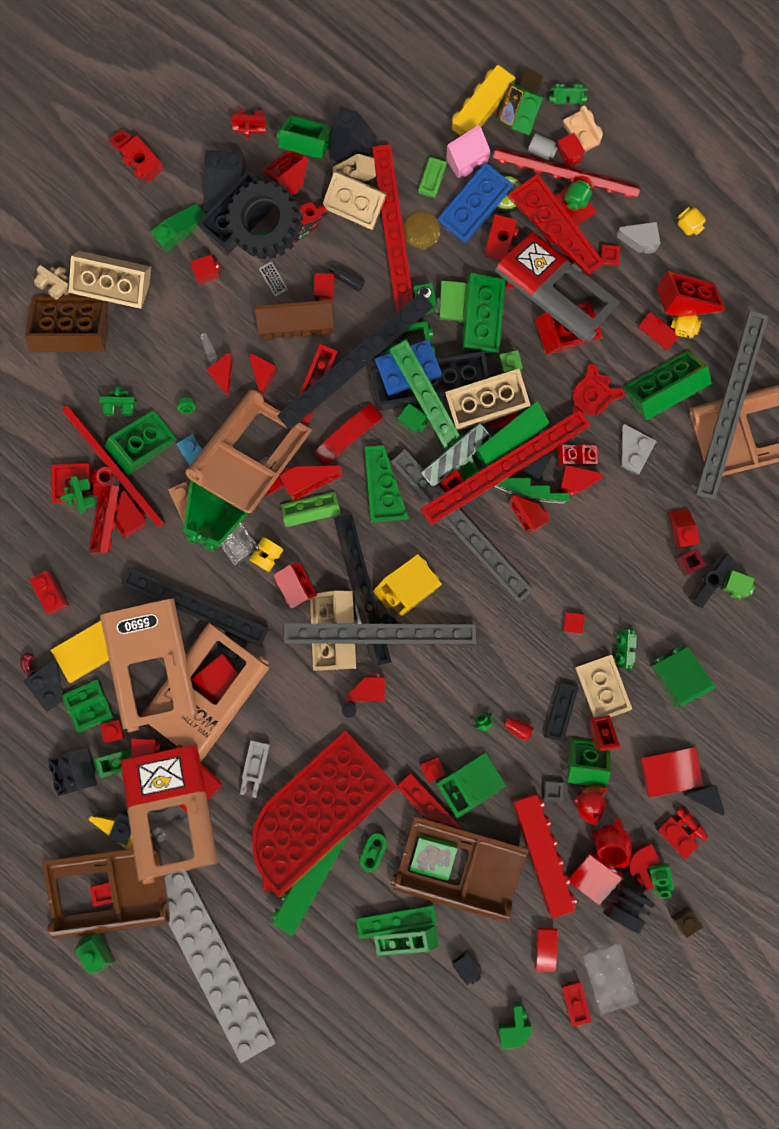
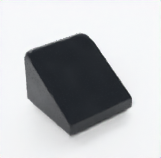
(228, 651)

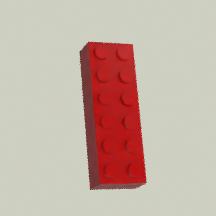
(542, 852)

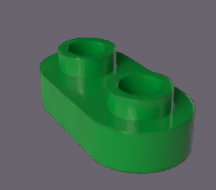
(373, 852)

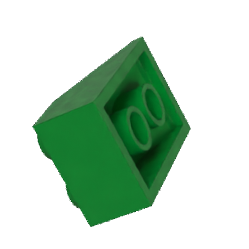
(140, 442)

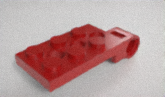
(106, 507)

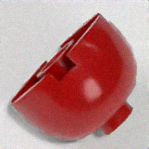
(591, 803)

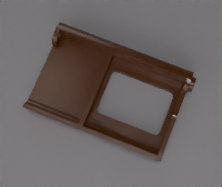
(487, 879)
(133, 902)

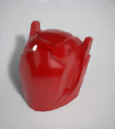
(613, 844)

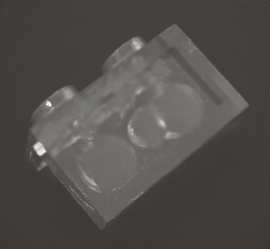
(239, 545)

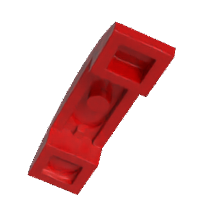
(347, 434)

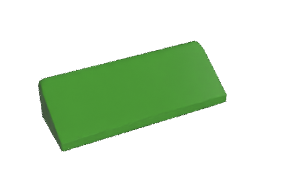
(310, 509)

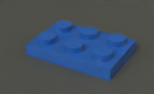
(392, 376)

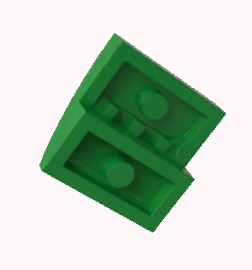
(88, 706)

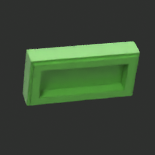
(432, 177)

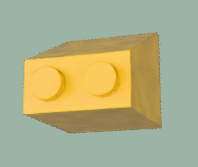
(407, 586)

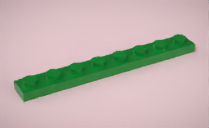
(430, 403)

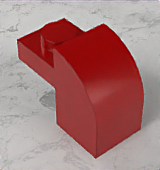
(640, 860)

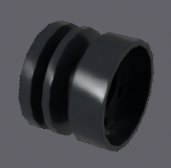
(628, 908)

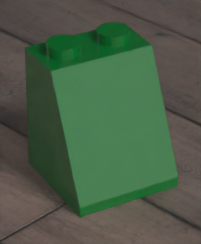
(682, 676)

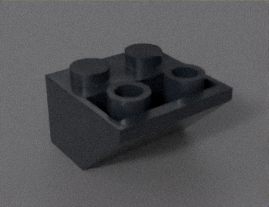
(72, 771)

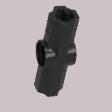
(704, 589)

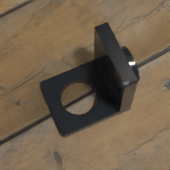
(121, 829)

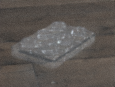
(610, 978)

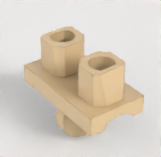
(55, 278)

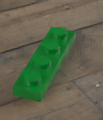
(396, 921)

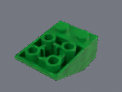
(470, 784)

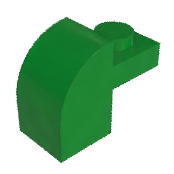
(517, 1033)

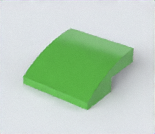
(453, 301)

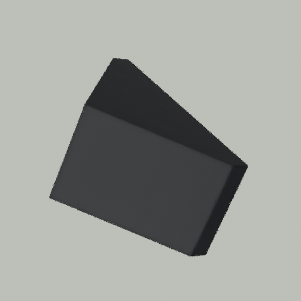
(708, 797)

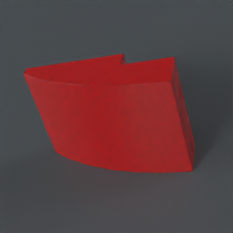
(671, 772)

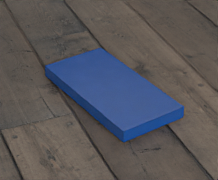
(475, 203)

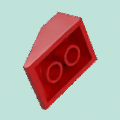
(688, 295)
(557, 337)
(306, 479)

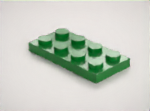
(483, 313)

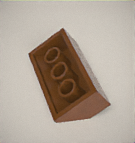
(295, 320)

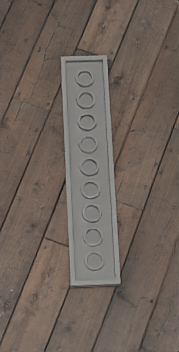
(215, 968)

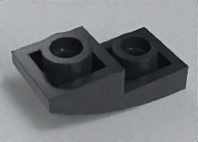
(537, 467)

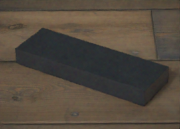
(561, 712)

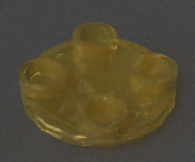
(421, 230)

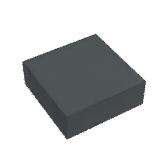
(553, 791)

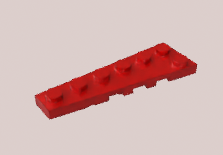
(551, 218)

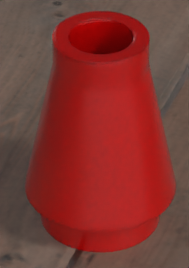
(520, 729)

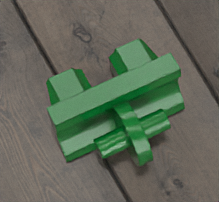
(126, 403)
(82, 503)
(662, 879)

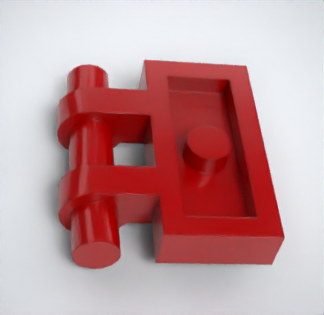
(677, 836)

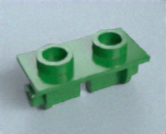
(575, 93)
(625, 640)

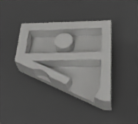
(635, 449)

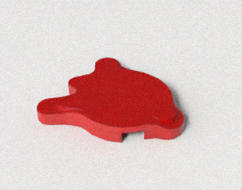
(593, 393)

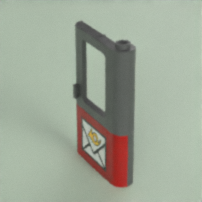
(534, 270)

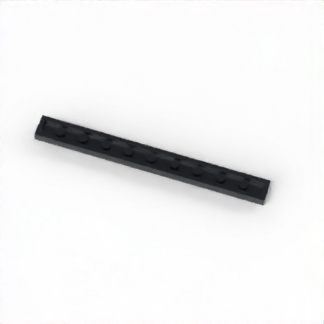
(355, 361)

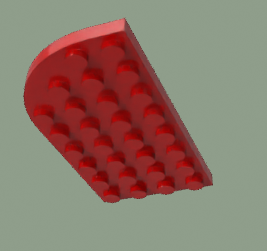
(316, 812)

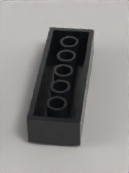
(456, 373)

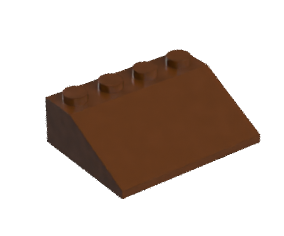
(67, 324)

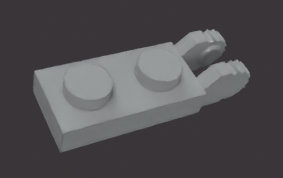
(254, 766)

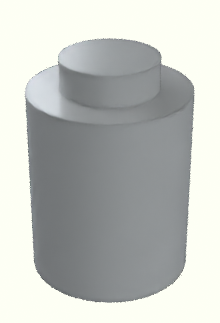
(543, 147)

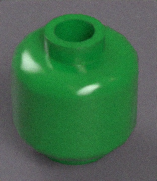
(578, 195)

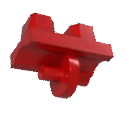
(248, 123)

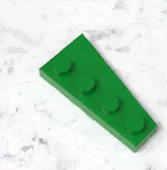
(383, 490)

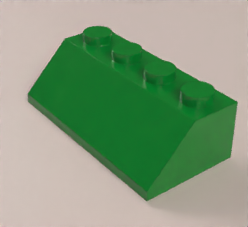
(668, 384)
(515, 434)

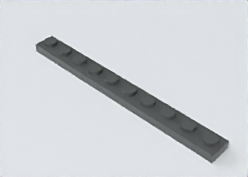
(731, 405)
(465, 530)
(379, 633)

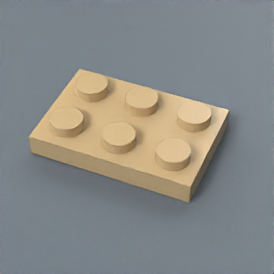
(354, 200)
(603, 687)

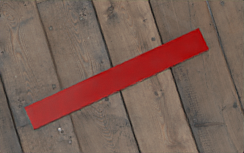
(113, 466)

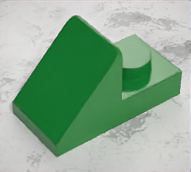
(111, 763)

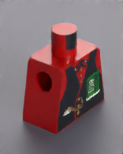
(311, 219)

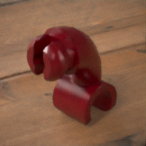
(26, 664)

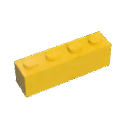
(484, 101)

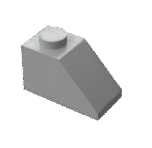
(640, 237)

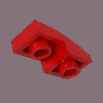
(577, 455)
(546, 947)

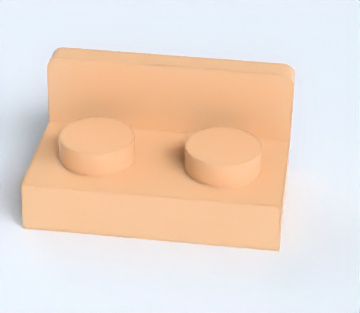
(584, 128)

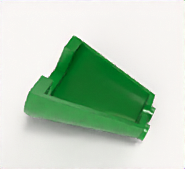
(209, 518)

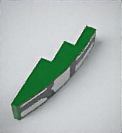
(522, 488)

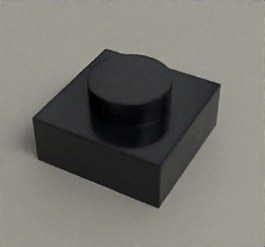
(392, 617)

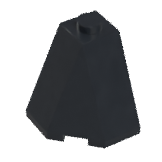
(350, 136)

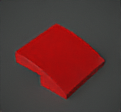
(216, 678)

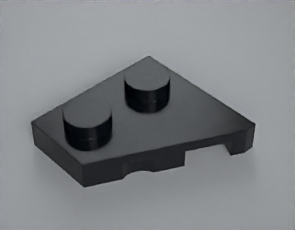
(46, 685)

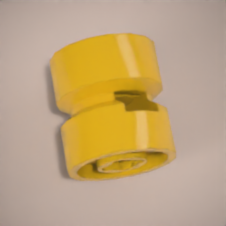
(269, 548)

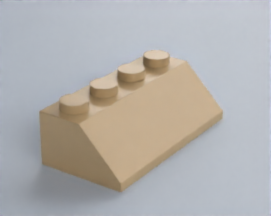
(109, 279)
(488, 400)
(333, 608)

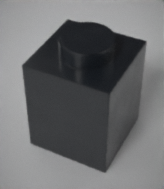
(467, 968)

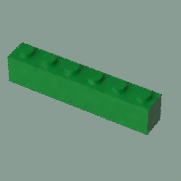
(303, 892)

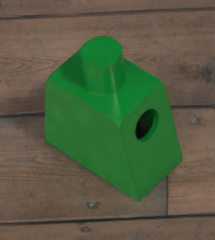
(93, 954)

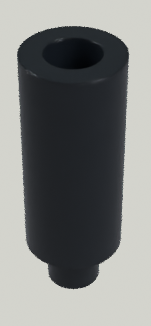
(347, 277)
(349, 710)

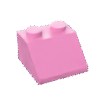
(468, 152)

